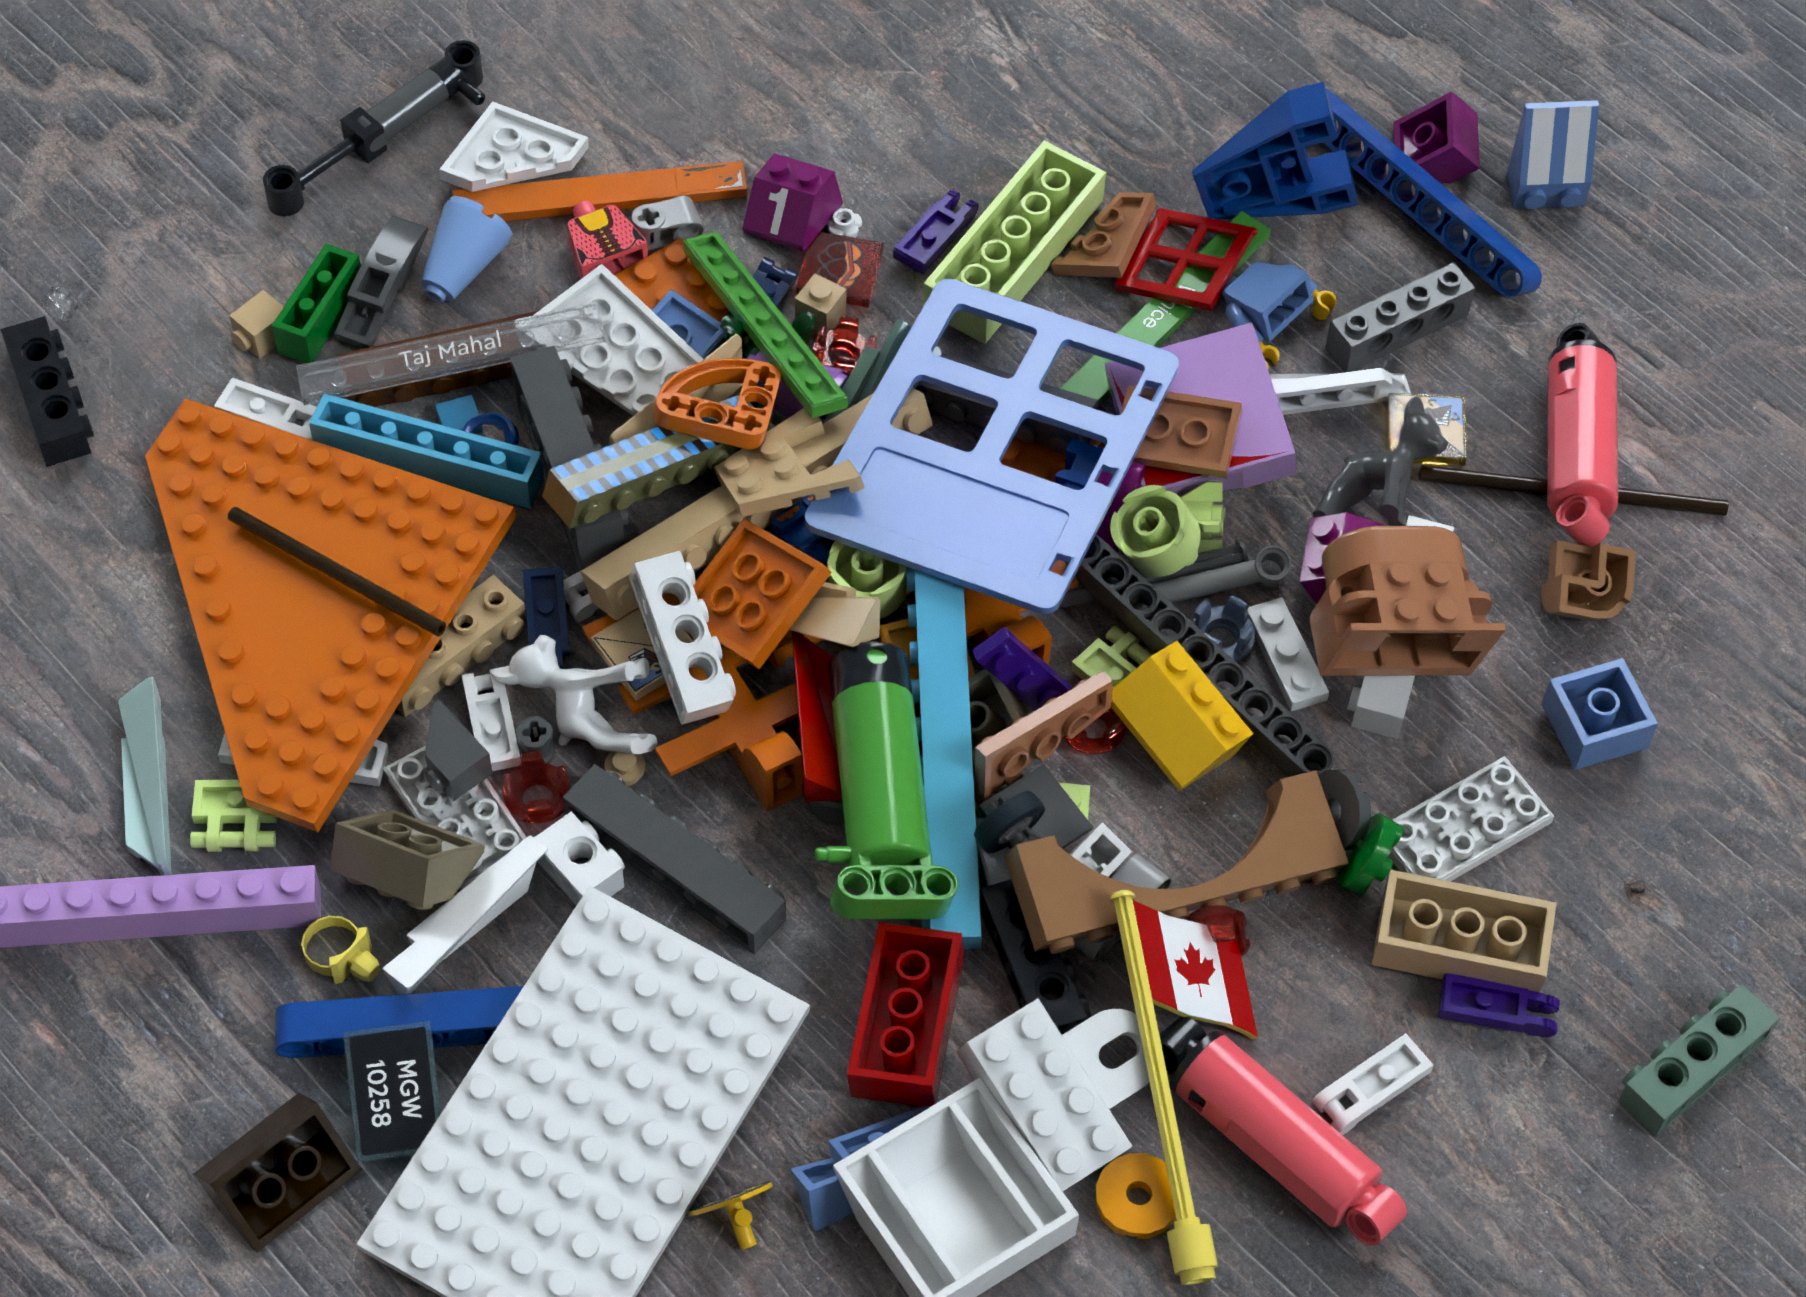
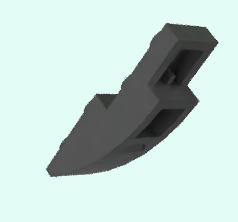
(379, 280)

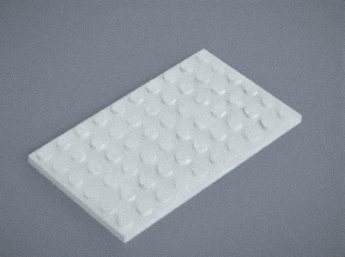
(587, 1116)

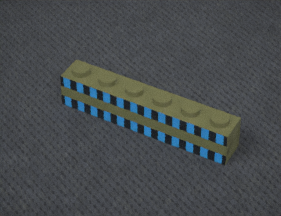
(631, 471)

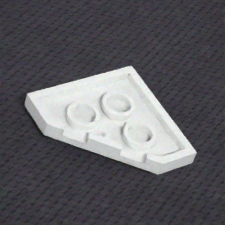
(511, 149)

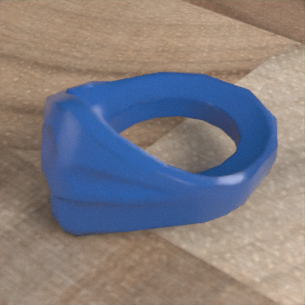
(499, 422)

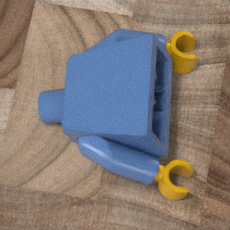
(1272, 299)

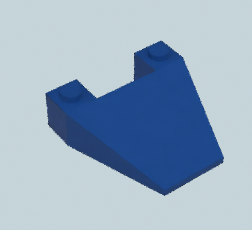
(1268, 166)

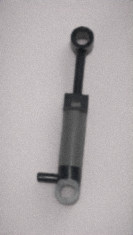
(369, 130)

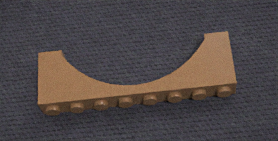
(1072, 902)

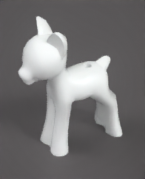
(575, 703)

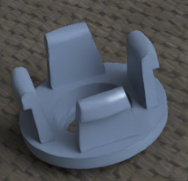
(1229, 617)

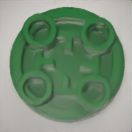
(1371, 855)

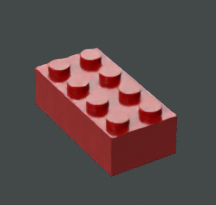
(906, 1015)

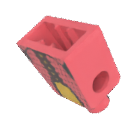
(603, 238)

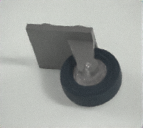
(1030, 811)

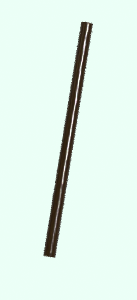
(1539, 486)

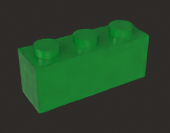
(316, 304)

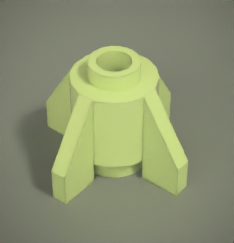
(1208, 515)

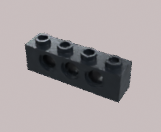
(46, 390)
(1028, 980)

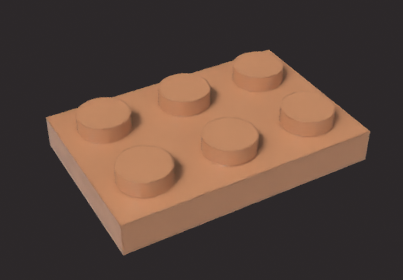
(1189, 433)

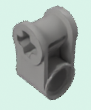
(667, 221)

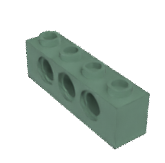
(1660, 1105)

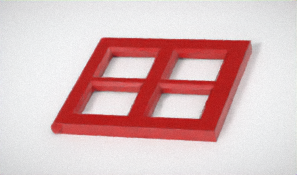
(1168, 292)

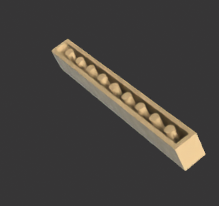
(709, 522)

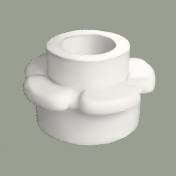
(851, 224)

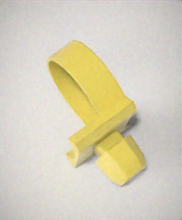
(355, 959)

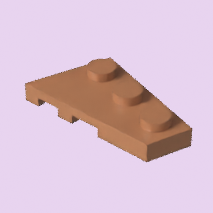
(1112, 240)

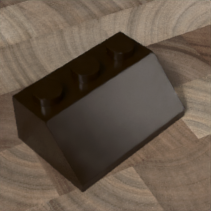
(278, 1171)

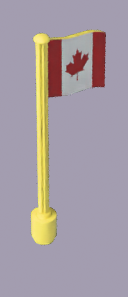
(1188, 974)

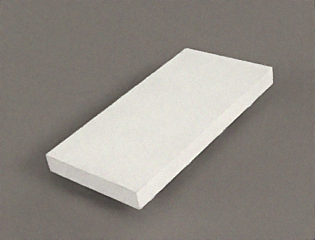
(474, 815)
(1469, 823)

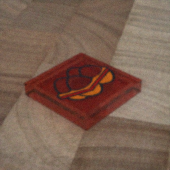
(846, 262)

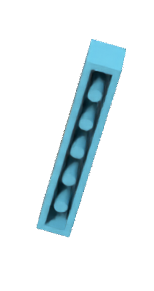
(430, 450)

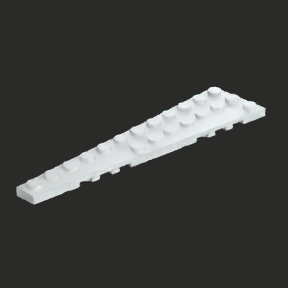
(638, 347)

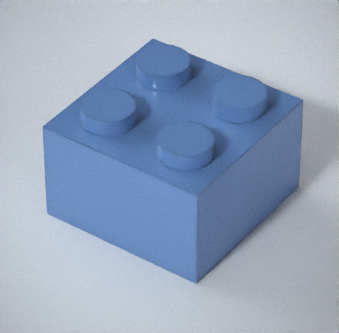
(1599, 713)

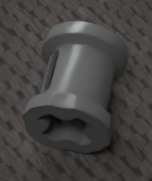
(541, 741)

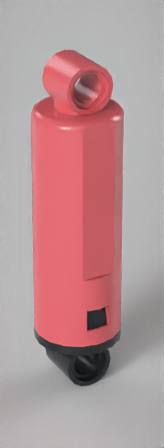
(1582, 435)
(1279, 1131)

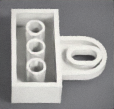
(1058, 1086)

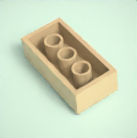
(1463, 931)

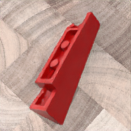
(815, 721)

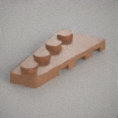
(1007, 753)

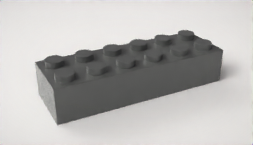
(561, 435)

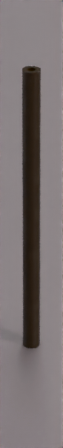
(337, 571)

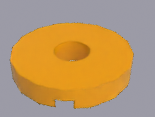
(1121, 1215)

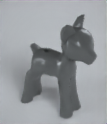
(1387, 471)

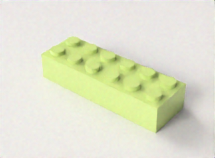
(1021, 231)

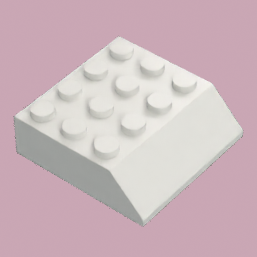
(956, 1197)

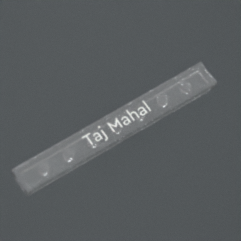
(449, 353)

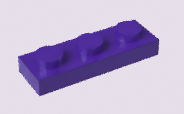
(1020, 669)

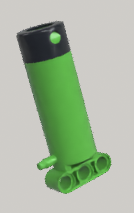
(881, 792)

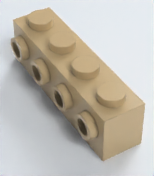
(479, 626)

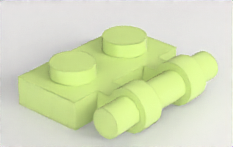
(1111, 659)
(223, 803)

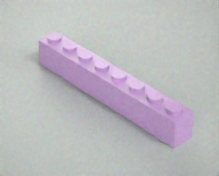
(159, 906)

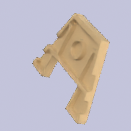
(773, 473)

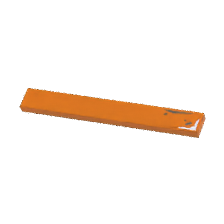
(621, 189)

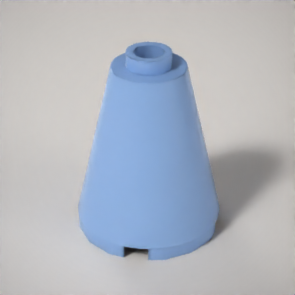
(462, 248)

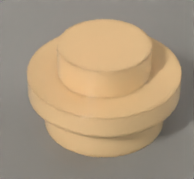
(626, 765)

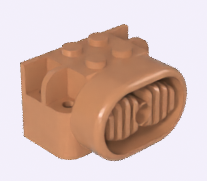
(1400, 605)

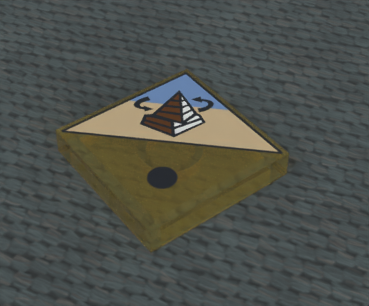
(1449, 415)

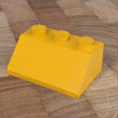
(1179, 716)

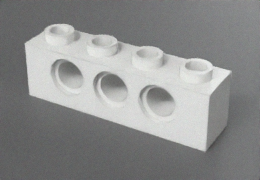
(690, 696)

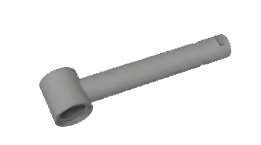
(1225, 578)

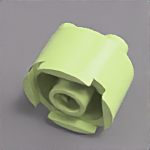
(1156, 531)
(869, 575)

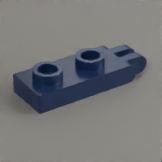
(547, 608)

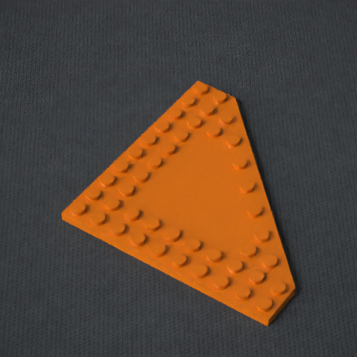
(290, 653)

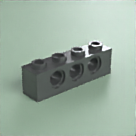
(1399, 318)

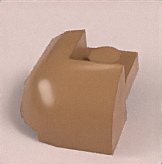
(1588, 581)

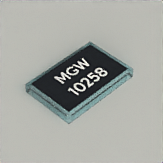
(392, 1089)

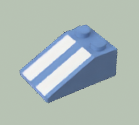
(1553, 155)

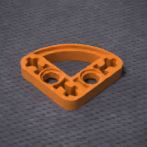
(726, 370)

